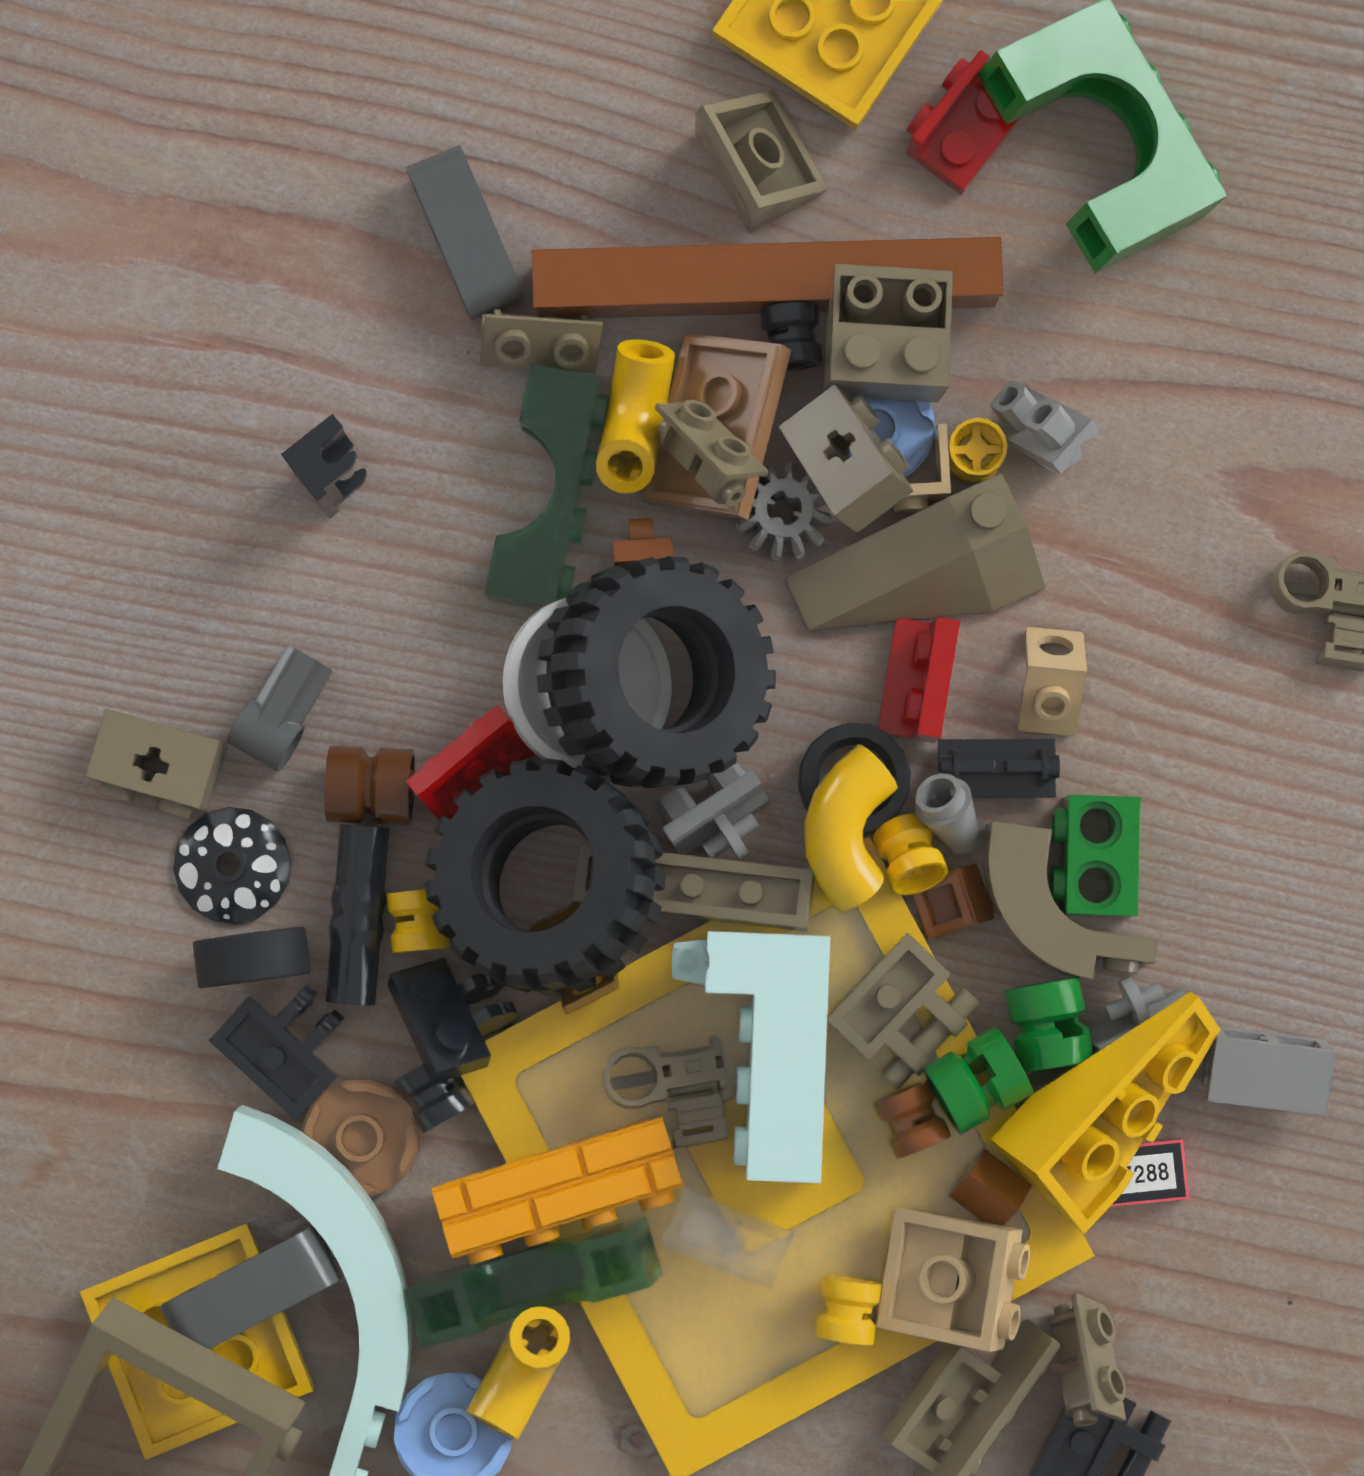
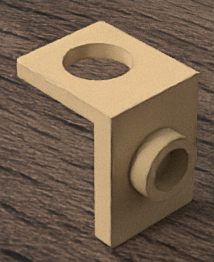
(934, 491)
(1052, 683)

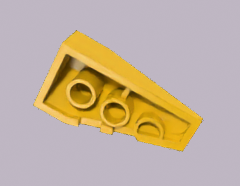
(1090, 1121)

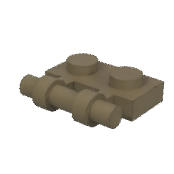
(887, 1000)

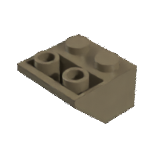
(889, 332)

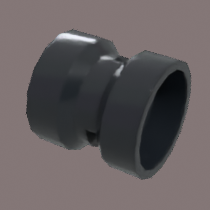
(794, 327)
(434, 1101)

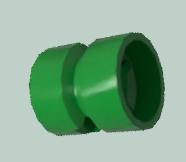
(1049, 1024)
(959, 1091)

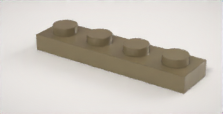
(723, 890)

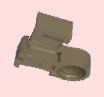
(1345, 605)
(688, 1084)

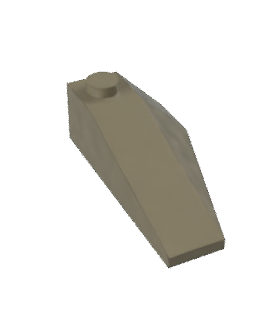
(940, 562)

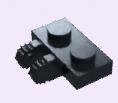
(440, 1018)
(276, 1057)

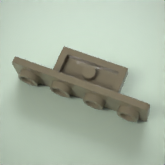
(967, 1402)

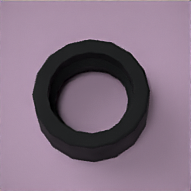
(871, 738)
(251, 957)

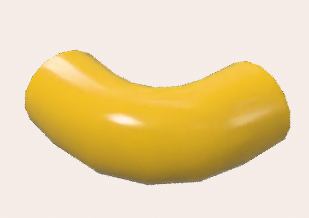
(631, 423)
(836, 828)
(521, 1371)

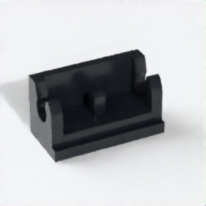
(322, 460)

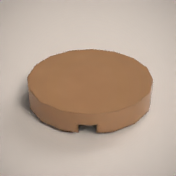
(366, 1131)

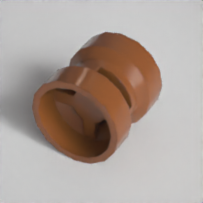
(909, 1105)

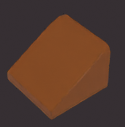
(954, 903)

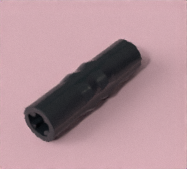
(357, 915)

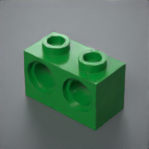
(1114, 857)

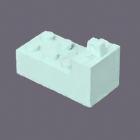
(785, 1038)

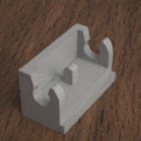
(1269, 1071)

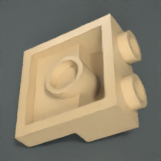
(952, 1279)

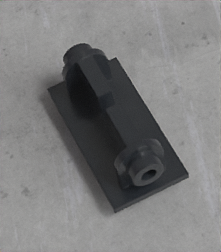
(1002, 766)

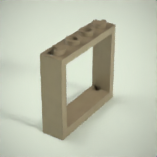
(178, 1363)

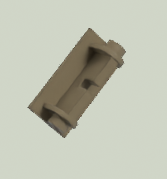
(546, 341)
(695, 434)
(1087, 1336)

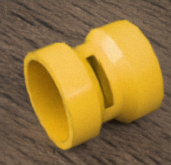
(977, 440)
(910, 855)
(414, 923)
(848, 1307)

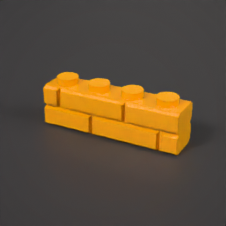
(556, 1188)

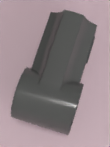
(272, 722)

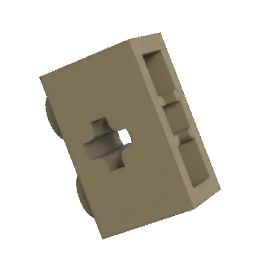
(855, 486)
(128, 740)

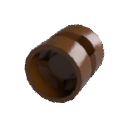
(369, 785)

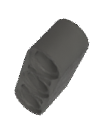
(465, 232)
(252, 1290)

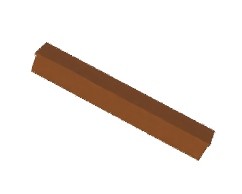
(744, 276)

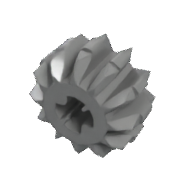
(773, 529)

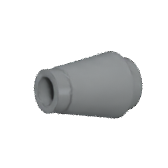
(948, 811)

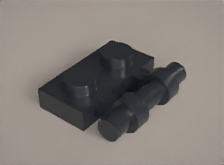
(1088, 1448)

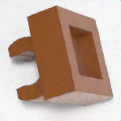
(641, 543)

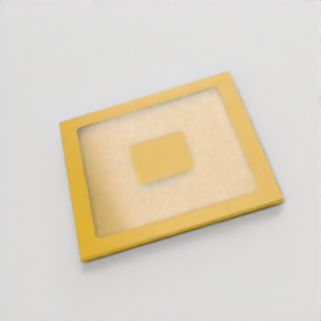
(701, 1348)

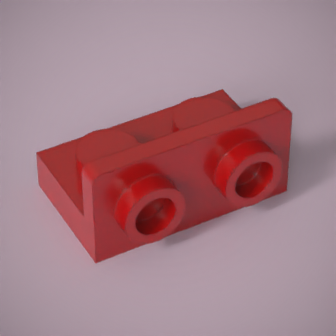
(961, 130)
(918, 678)
(485, 745)

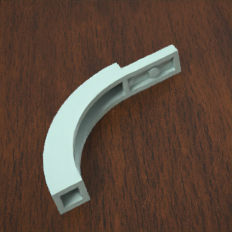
(355, 1231)

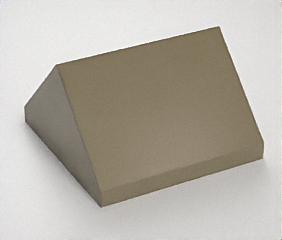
(758, 157)

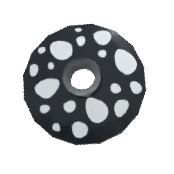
(261, 873)

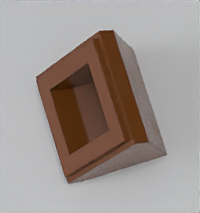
(990, 1190)

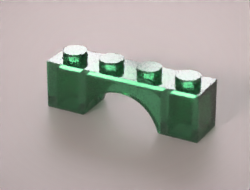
(560, 414)
(547, 1275)

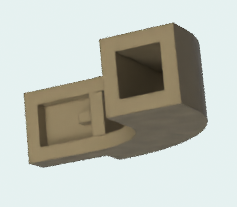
(1022, 902)

